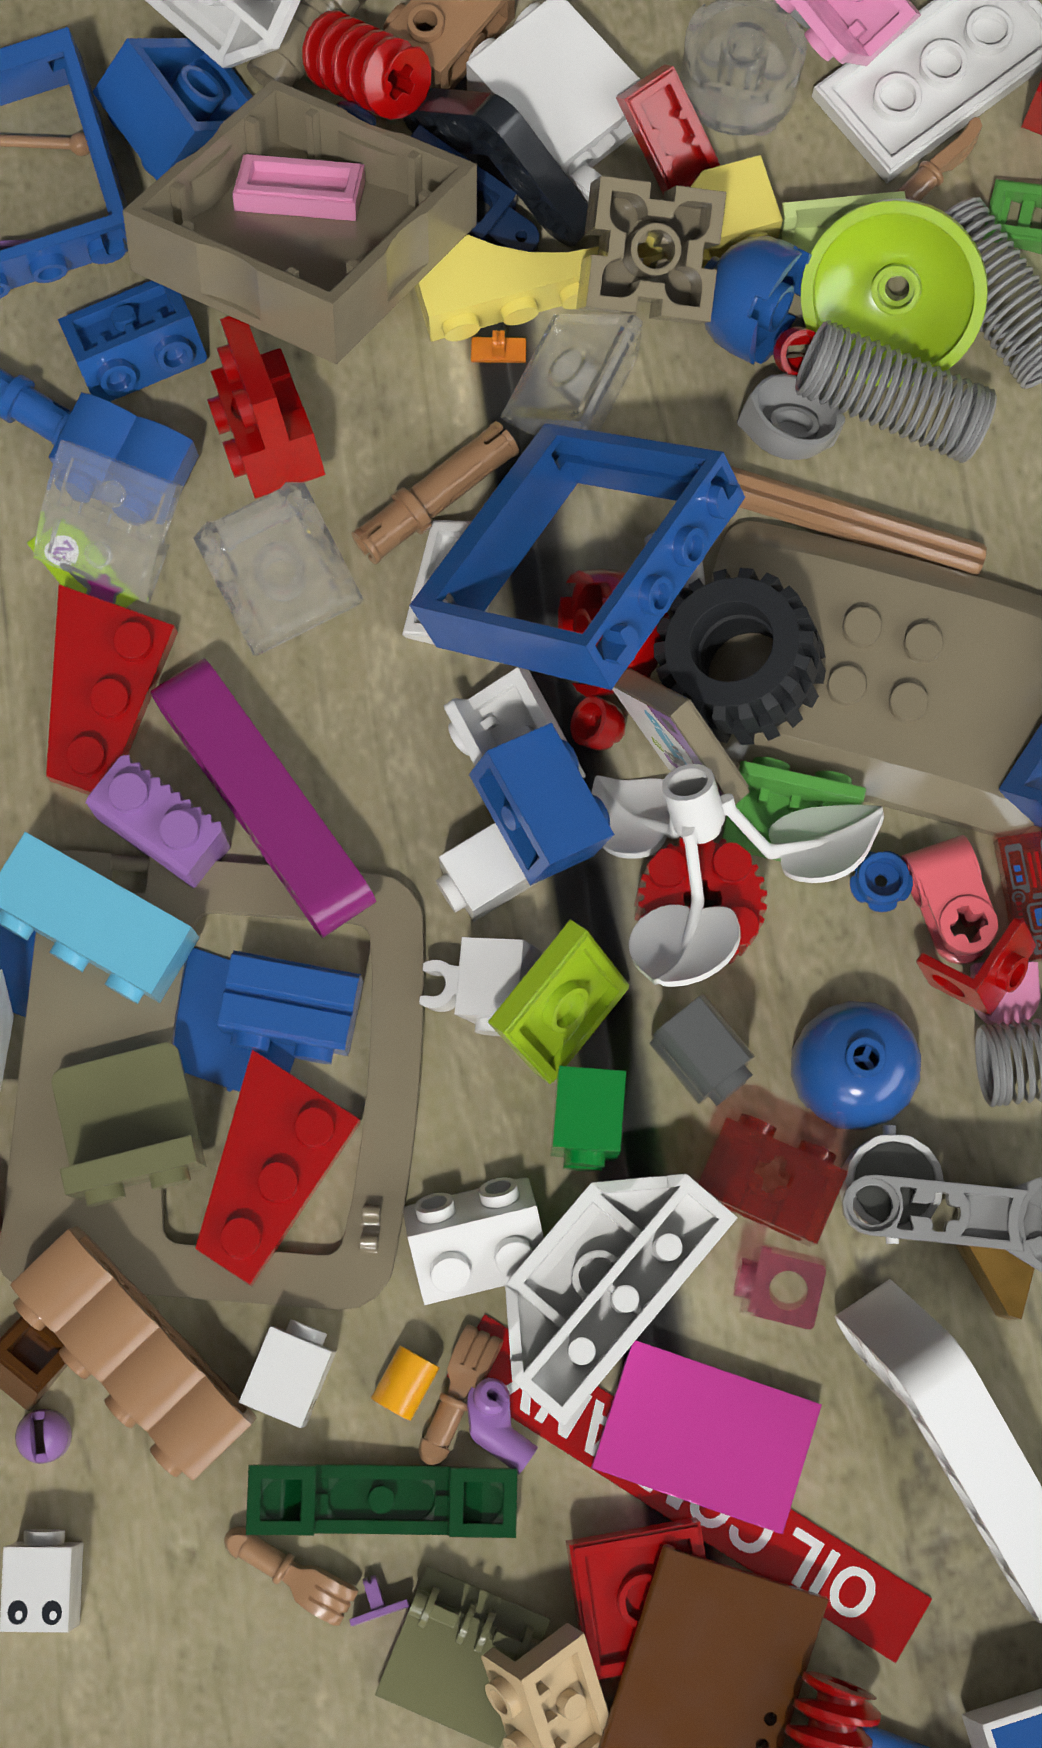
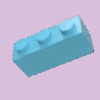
(92, 920)

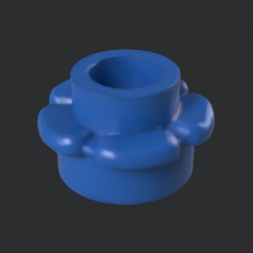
(898, 880)

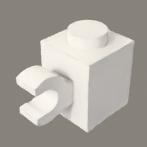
(483, 979)

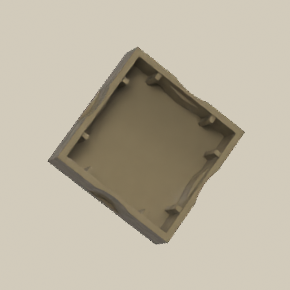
(299, 275)

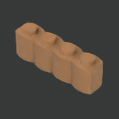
(133, 1352)

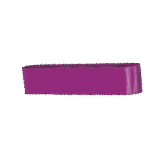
(263, 797)

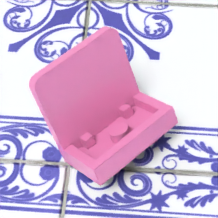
(853, 28)

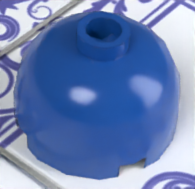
(754, 295)
(828, 1073)

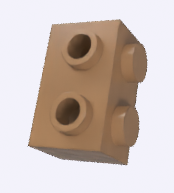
(449, 31)

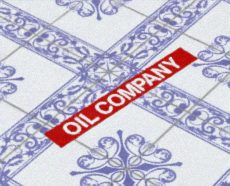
(861, 1593)

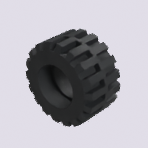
(723, 612)

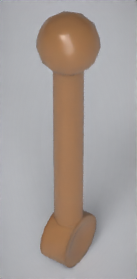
(76, 143)

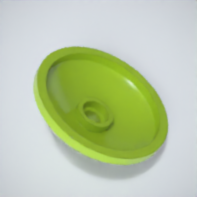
(908, 240)

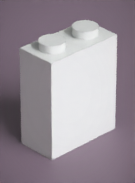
(559, 81)

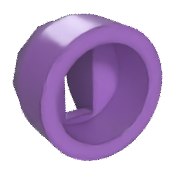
(56, 1436)

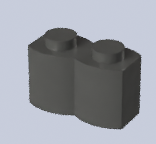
(703, 1052)

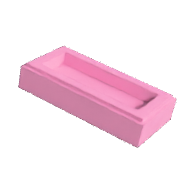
(299, 187)

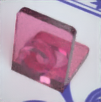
(754, 1280)

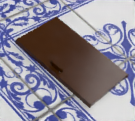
(713, 1658)

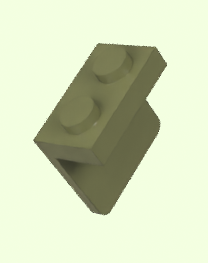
(126, 1124)

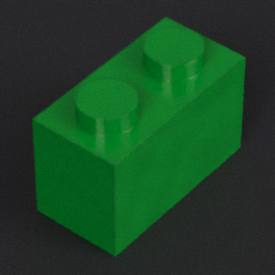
(587, 1117)

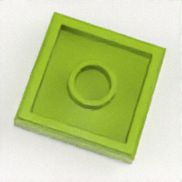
(559, 1002)

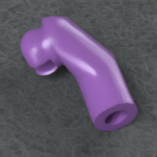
(491, 1424)

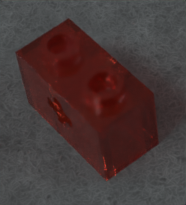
(793, 1210)

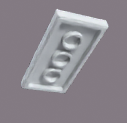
(933, 79)

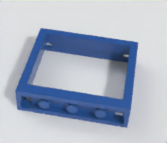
(31, 70)
(520, 512)

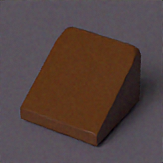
(29, 1362)

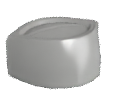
(787, 422)

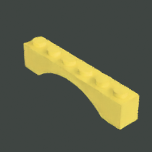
(499, 284)

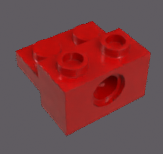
(264, 414)

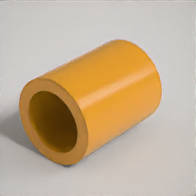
(405, 1383)

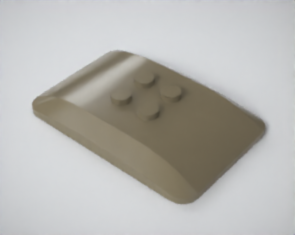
(923, 677)

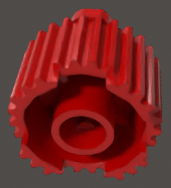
(726, 881)

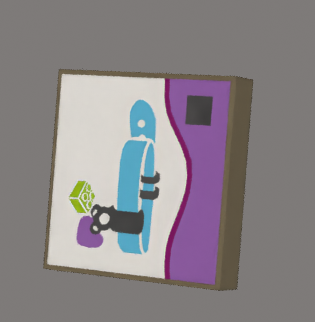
(677, 730)

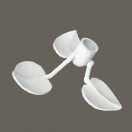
(690, 944)

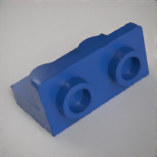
(133, 340)

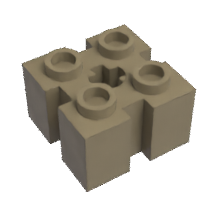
(680, 225)

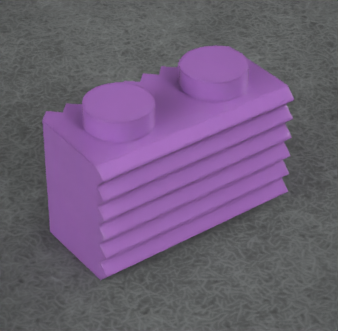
(158, 821)

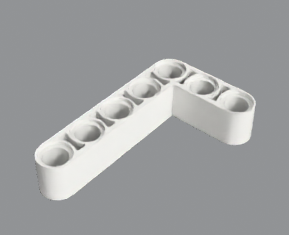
(960, 1426)

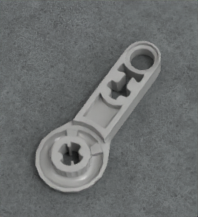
(985, 1218)

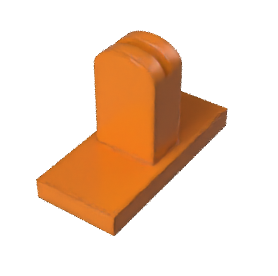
(498, 349)

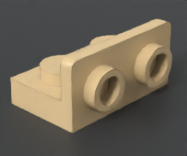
(548, 1693)

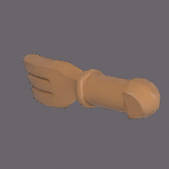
(950, 157)
(467, 1368)
(311, 1586)

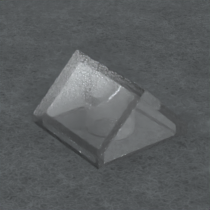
(575, 372)

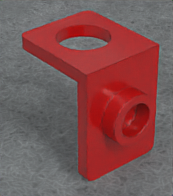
(998, 975)

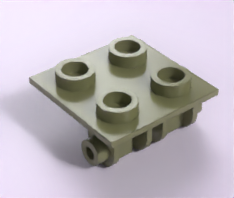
(440, 1648)

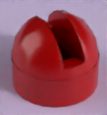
(791, 363)
(597, 724)

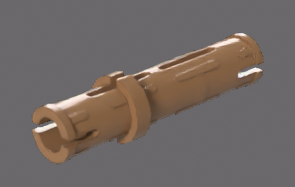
(416, 507)

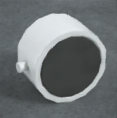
(894, 1157)

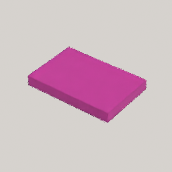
(707, 1436)

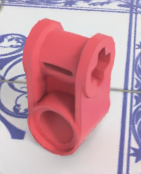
(950, 889)

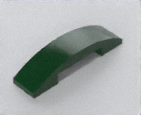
(381, 1500)

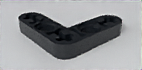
(494, 127)

